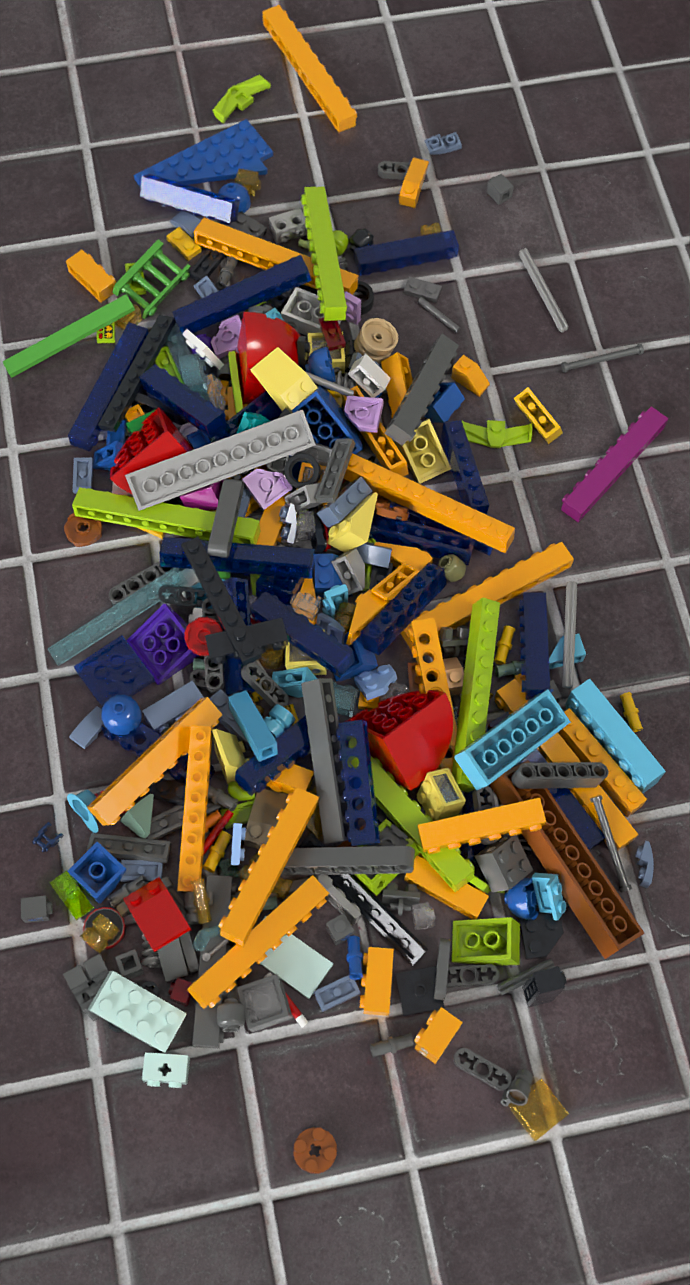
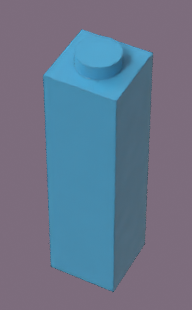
(252, 725)

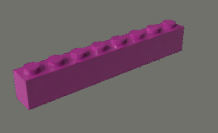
(614, 464)

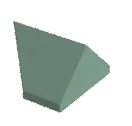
(139, 817)

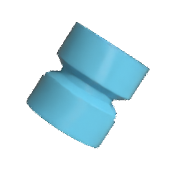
(278, 720)

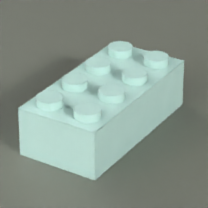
(137, 1011)

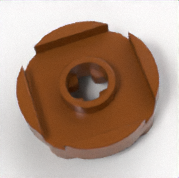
(385, 510)
(82, 538)
(309, 1162)

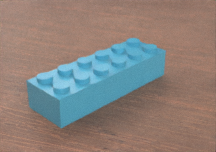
(615, 735)
(512, 740)

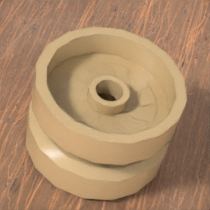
(376, 339)

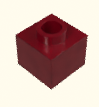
(179, 992)

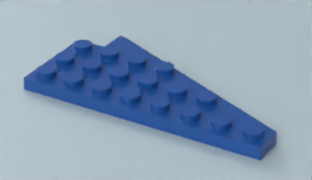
(215, 157)

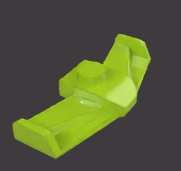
(239, 96)
(496, 435)

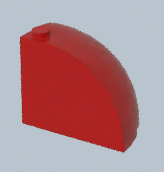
(256, 340)
(150, 445)
(409, 734)

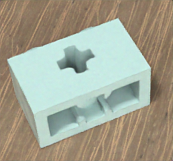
(176, 1063)

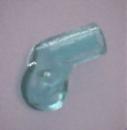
(203, 936)

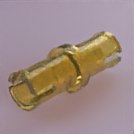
(201, 901)

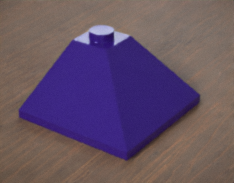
(162, 644)

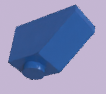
(105, 456)

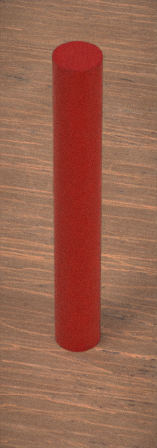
(217, 830)

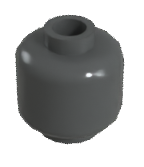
(231, 1015)

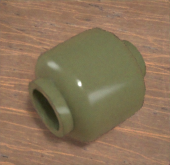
(453, 567)

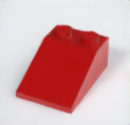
(156, 914)

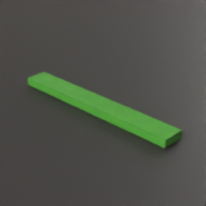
(68, 335)

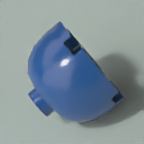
(237, 192)
(321, 364)
(121, 714)
(522, 900)

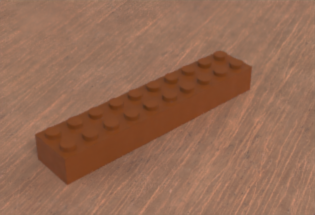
(581, 877)

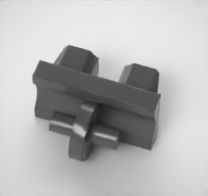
(454, 642)
(400, 899)

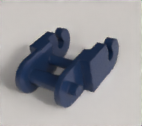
(51, 842)

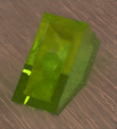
(71, 895)

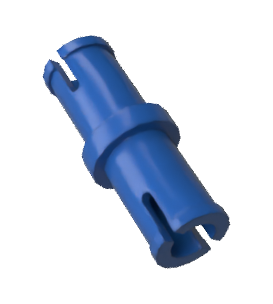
(354, 957)

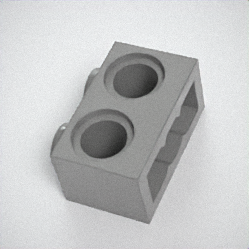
(287, 225)

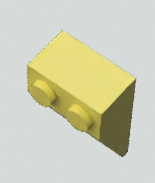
(283, 379)
(424, 453)
(355, 527)
(229, 753)

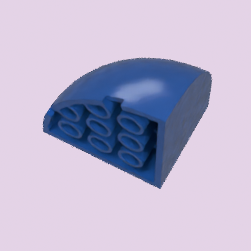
(327, 420)

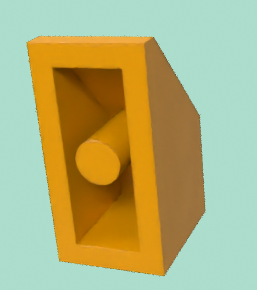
(470, 375)

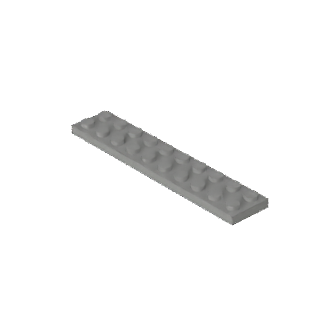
(220, 460)

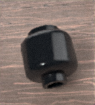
(360, 238)

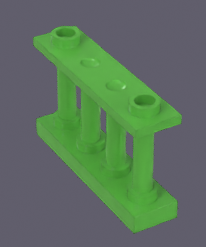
(145, 263)

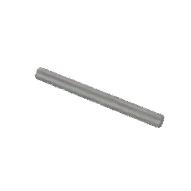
(543, 290)
(569, 635)

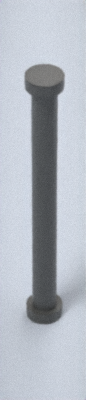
(601, 358)
(611, 843)

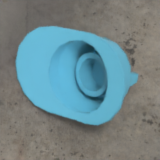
(79, 805)

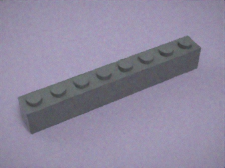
(421, 390)
(324, 745)
(206, 1031)

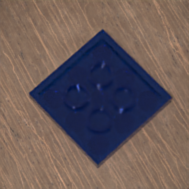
(114, 671)

